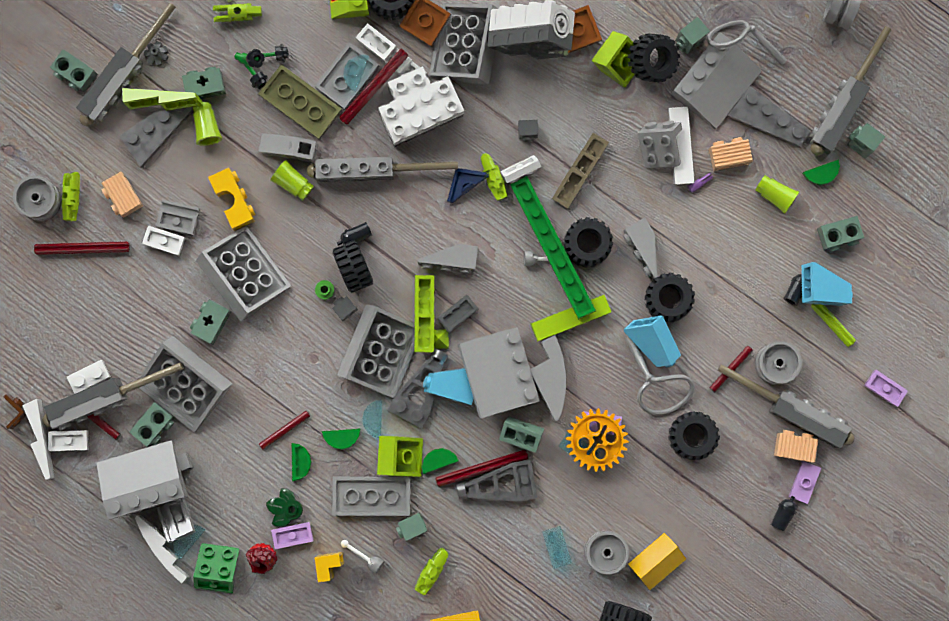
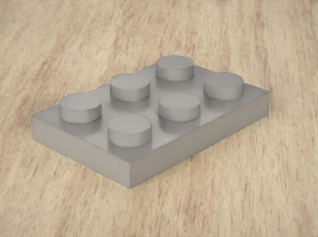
(333, 83)

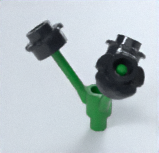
(255, 58)

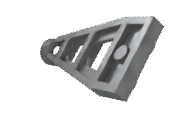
(409, 410)
(523, 479)

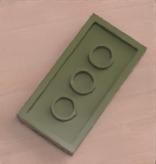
(300, 102)

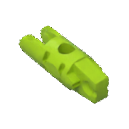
(246, 13)
(495, 180)
(70, 196)
(431, 571)

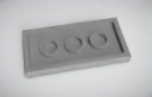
(370, 496)

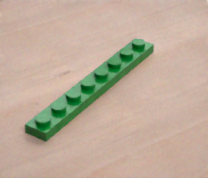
(553, 248)

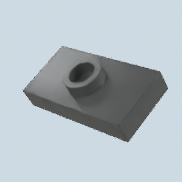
(457, 313)

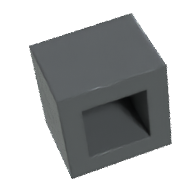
(527, 130)
(344, 308)

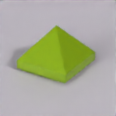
(441, 339)

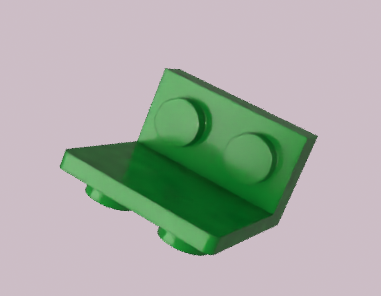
(216, 568)

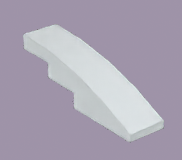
(384, 49)
(157, 542)

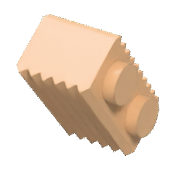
(730, 154)
(122, 195)
(796, 447)

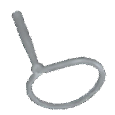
(767, 45)
(650, 379)

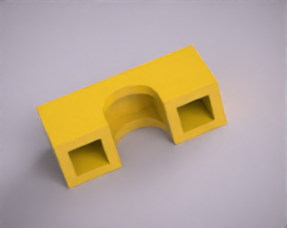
(226, 183)

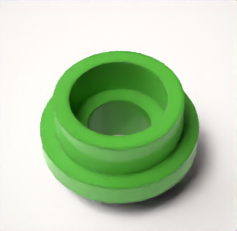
(328, 294)

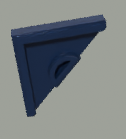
(463, 182)

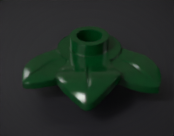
(281, 506)

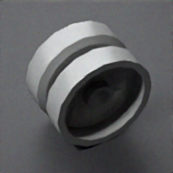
(844, 9)
(25, 198)
(768, 369)
(610, 563)

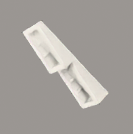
(684, 172)
(35, 414)

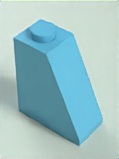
(824, 287)
(654, 340)
(449, 385)

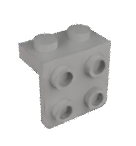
(660, 144)

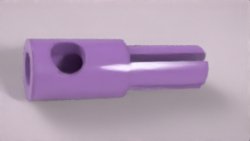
(697, 184)

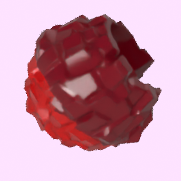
(261, 558)

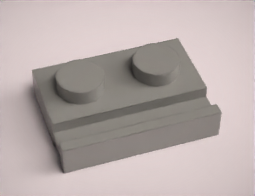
(177, 217)
(176, 520)

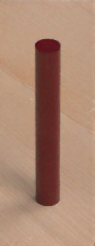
(733, 366)
(104, 426)
(283, 430)

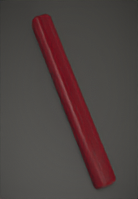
(373, 86)
(81, 248)
(481, 468)

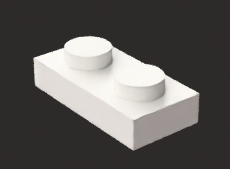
(519, 169)
(163, 240)
(88, 376)
(68, 440)

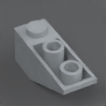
(289, 147)
(643, 242)
(454, 257)

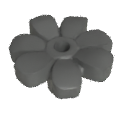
(156, 53)

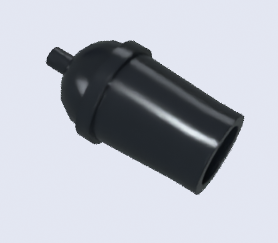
(356, 233)
(794, 291)
(784, 514)

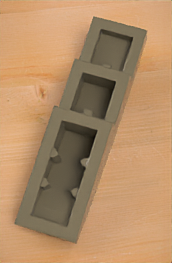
(580, 170)

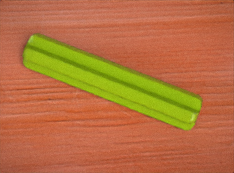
(834, 324)

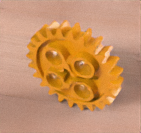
(611, 450)

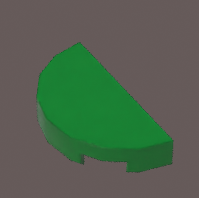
(823, 174)
(341, 438)
(438, 458)
(300, 462)

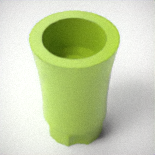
(206, 125)
(292, 180)
(777, 193)

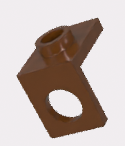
(17, 404)

